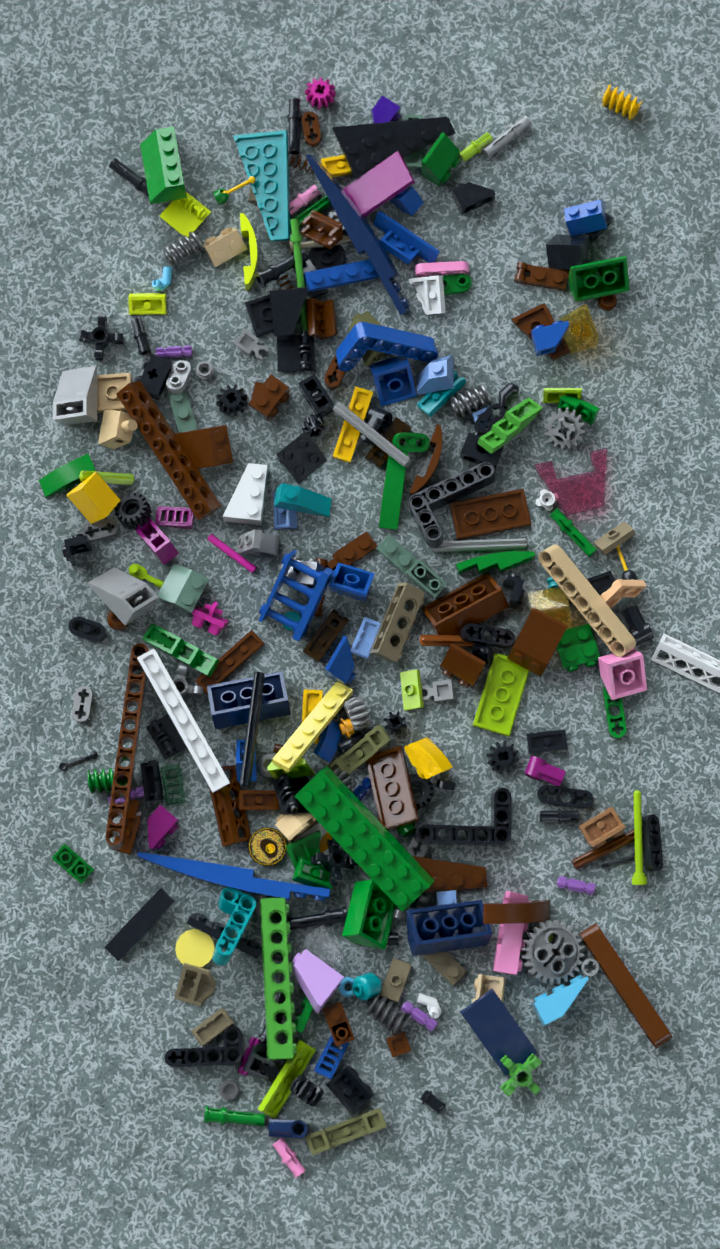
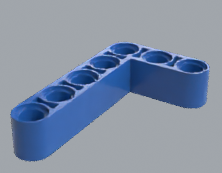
(385, 340)

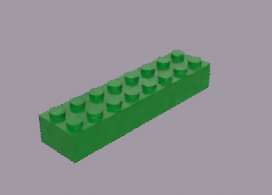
(364, 838)

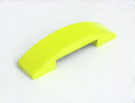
(247, 231)

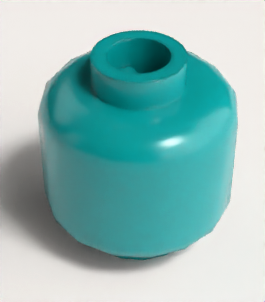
(367, 986)

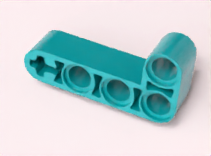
(239, 914)

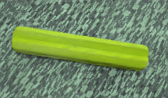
(110, 477)

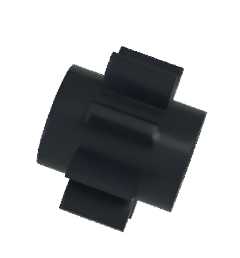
(313, 425)
(398, 727)

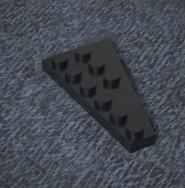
(371, 144)

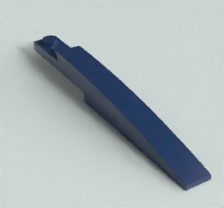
(361, 234)

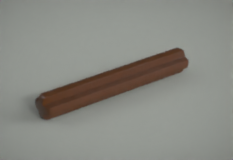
(603, 850)

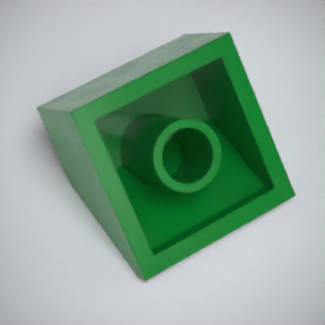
(440, 160)

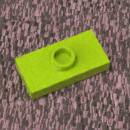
(411, 690)

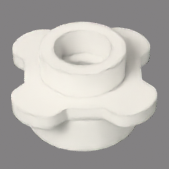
(544, 494)

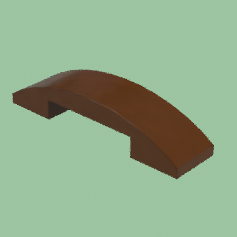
(420, 482)
(516, 912)

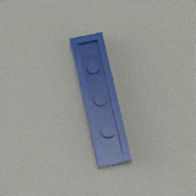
(340, 275)

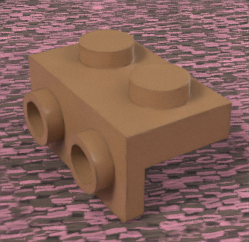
(602, 827)

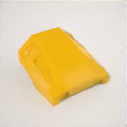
(427, 758)

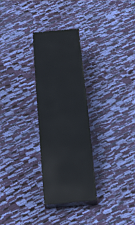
(139, 924)

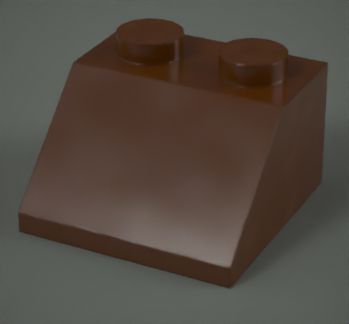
(462, 666)

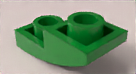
(588, 411)
(72, 863)

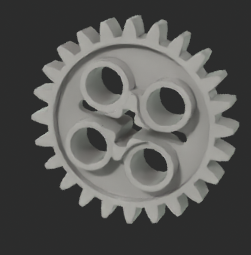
(539, 941)

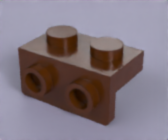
(321, 318)
(269, 397)

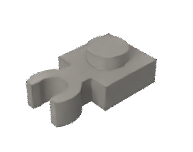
(248, 343)
(441, 691)

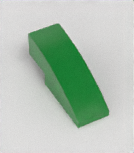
(66, 475)

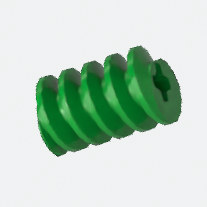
(102, 781)

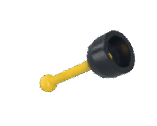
(627, 574)

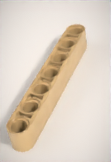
(587, 600)

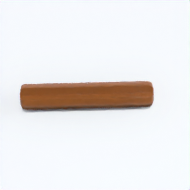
(443, 640)

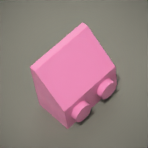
(623, 674)

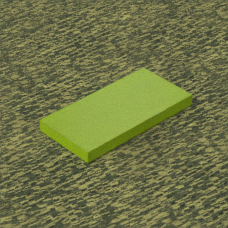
(501, 696)

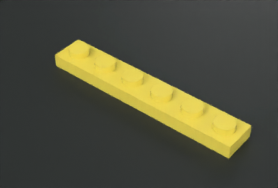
(312, 726)

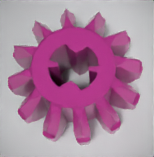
(323, 87)

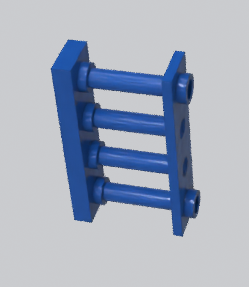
(314, 594)

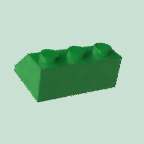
(599, 278)
(369, 916)

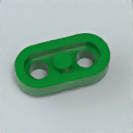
(453, 285)
(409, 442)

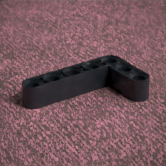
(446, 497)
(471, 831)

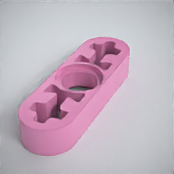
(441, 268)

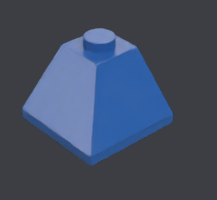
(341, 664)

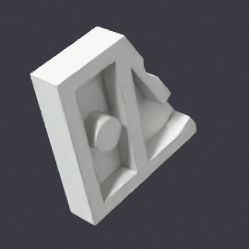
(430, 293)

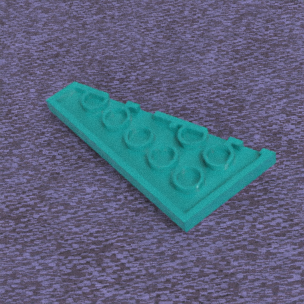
(268, 161)

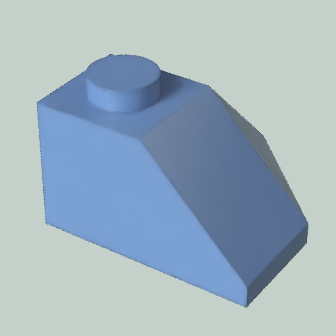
(436, 376)

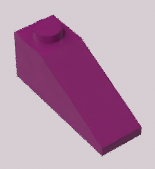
(157, 541)

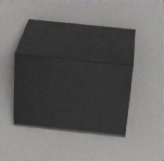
(567, 251)

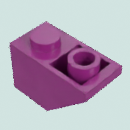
(159, 826)

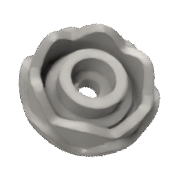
(263, 764)

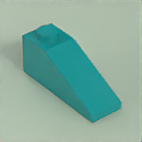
(302, 500)

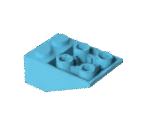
(555, 1005)

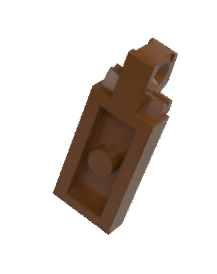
(353, 551)
(133, 824)

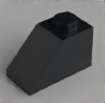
(471, 196)

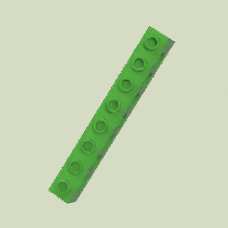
(275, 1050)

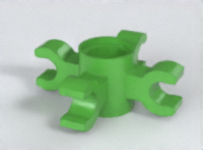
(526, 1080)

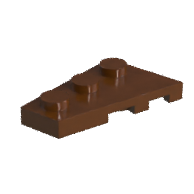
(539, 316)

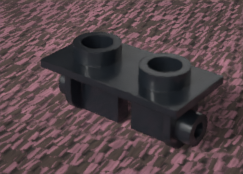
(151, 781)

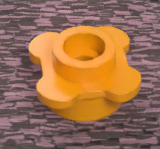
(346, 727)

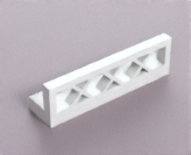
(690, 656)

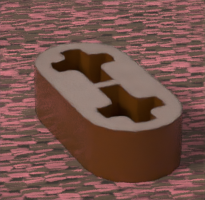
(306, 129)
(332, 369)

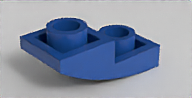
(328, 744)

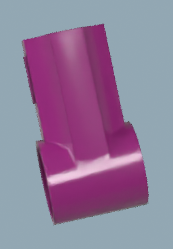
(539, 769)

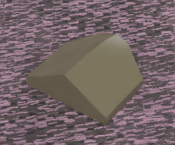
(195, 985)

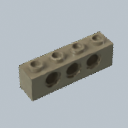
(389, 627)

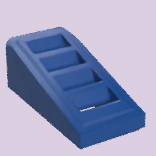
(325, 1053)

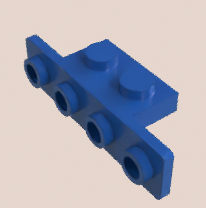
(403, 242)

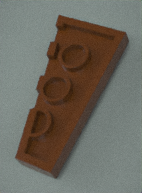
(452, 875)

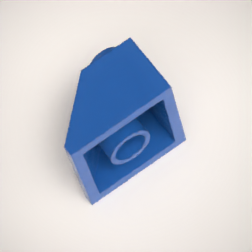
(586, 217)
(393, 380)
(351, 582)

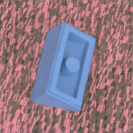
(284, 518)

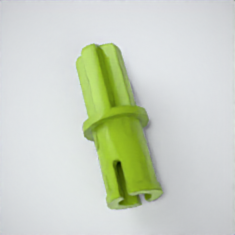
(476, 147)

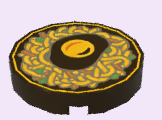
(266, 846)

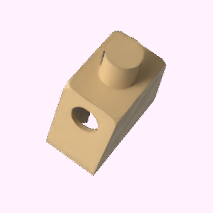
(116, 429)

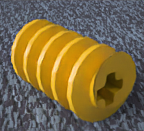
(620, 102)

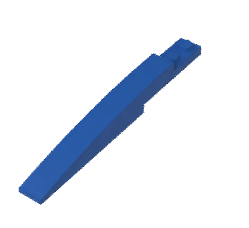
(235, 877)

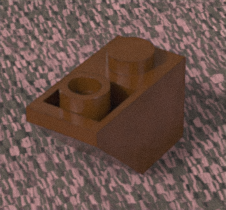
(338, 1024)

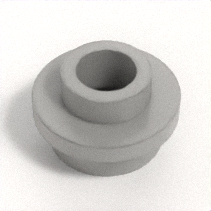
(204, 364)

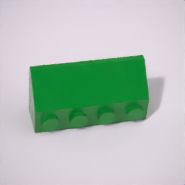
(163, 166)

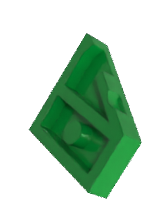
(303, 848)

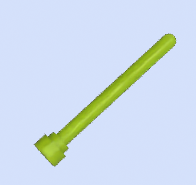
(638, 876)

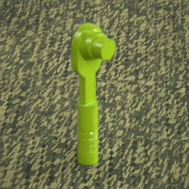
(141, 573)

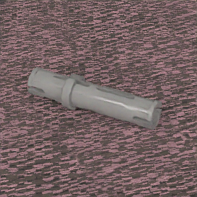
(512, 132)

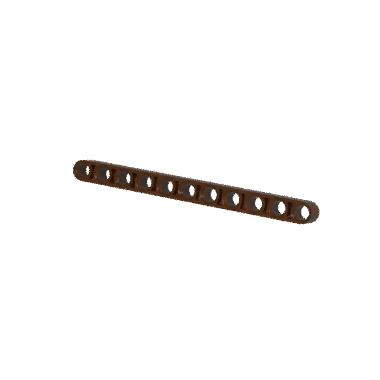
(127, 754)

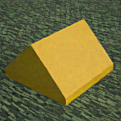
(94, 498)

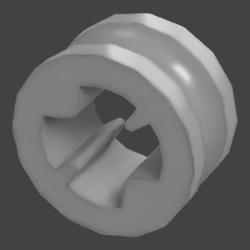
(593, 972)

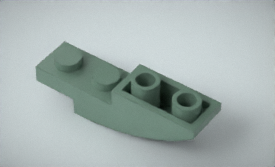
(411, 567)

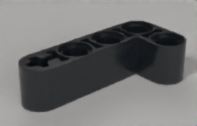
(204, 1052)

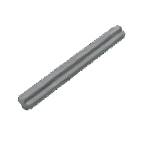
(371, 434)
(482, 545)

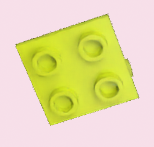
(185, 214)

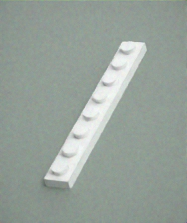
(183, 720)

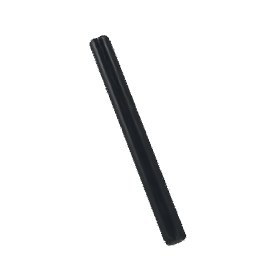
(252, 728)

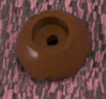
(114, 623)

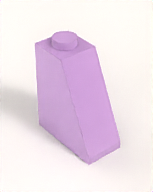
(315, 978)

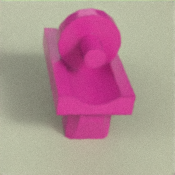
(216, 621)

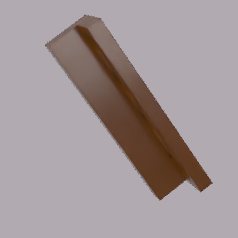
(224, 808)

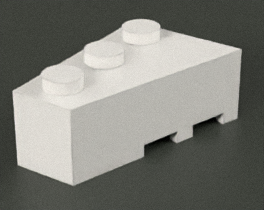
(249, 497)

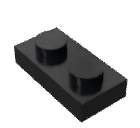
(546, 741)

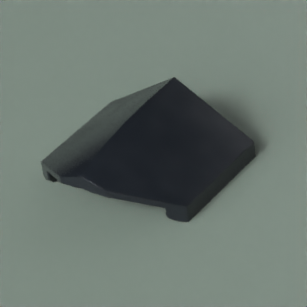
(260, 1066)

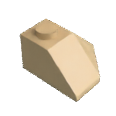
(294, 825)

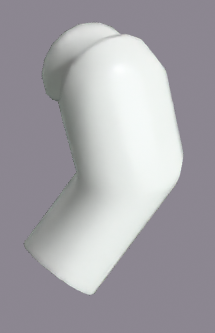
(431, 1004)

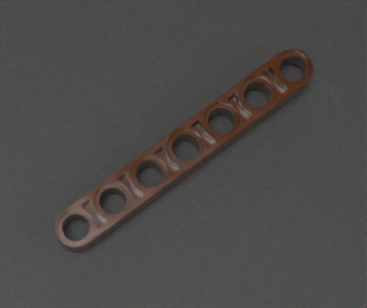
(625, 985)

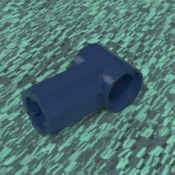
(285, 1128)

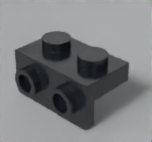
(77, 544)
(514, 582)
(350, 1089)

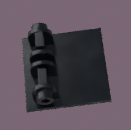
(296, 353)
(301, 457)
(166, 736)
(286, 789)

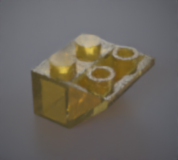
(551, 602)

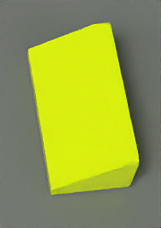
(147, 303)

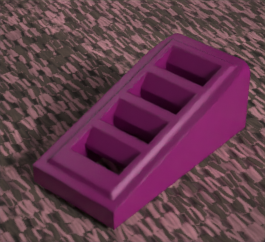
(182, 510)

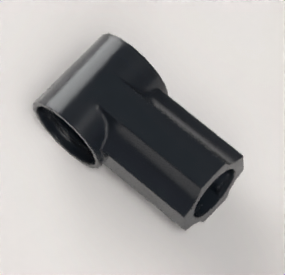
(377, 420)
(637, 627)

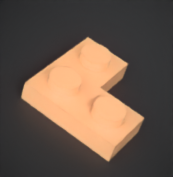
(622, 589)

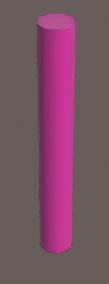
(231, 553)

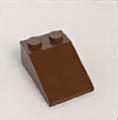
(207, 446)
(537, 642)

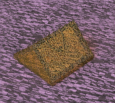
(581, 330)

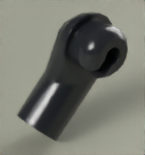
(504, 393)
(345, 744)

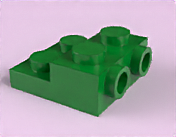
(577, 648)

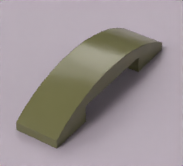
(362, 751)
(346, 1131)

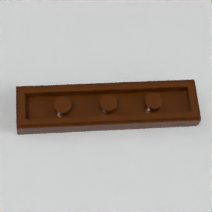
(232, 660)

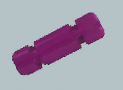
(252, 1042)

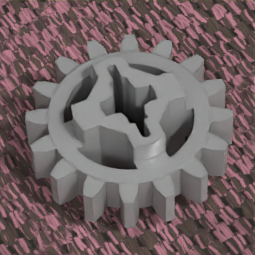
(572, 425)

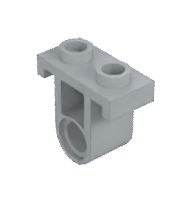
(258, 544)

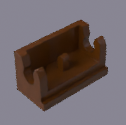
(322, 229)

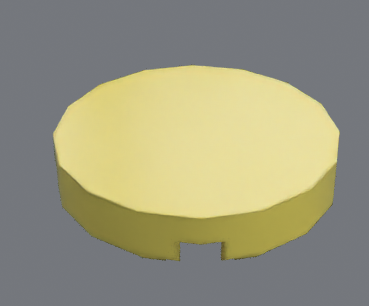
(195, 948)

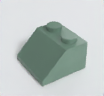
(182, 588)

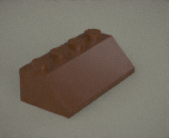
(465, 605)

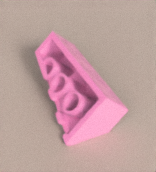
(510, 940)

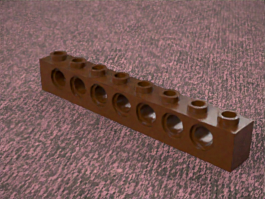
(168, 450)

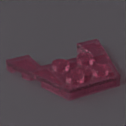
(580, 491)

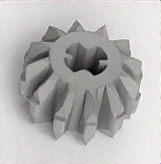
(357, 713)

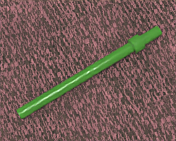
(296, 238)

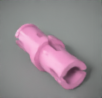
(303, 199)
(288, 1157)

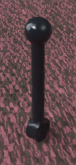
(63, 766)
(618, 861)

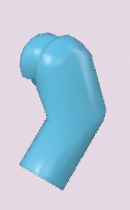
(165, 281)

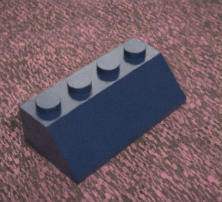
(232, 700)
(447, 928)

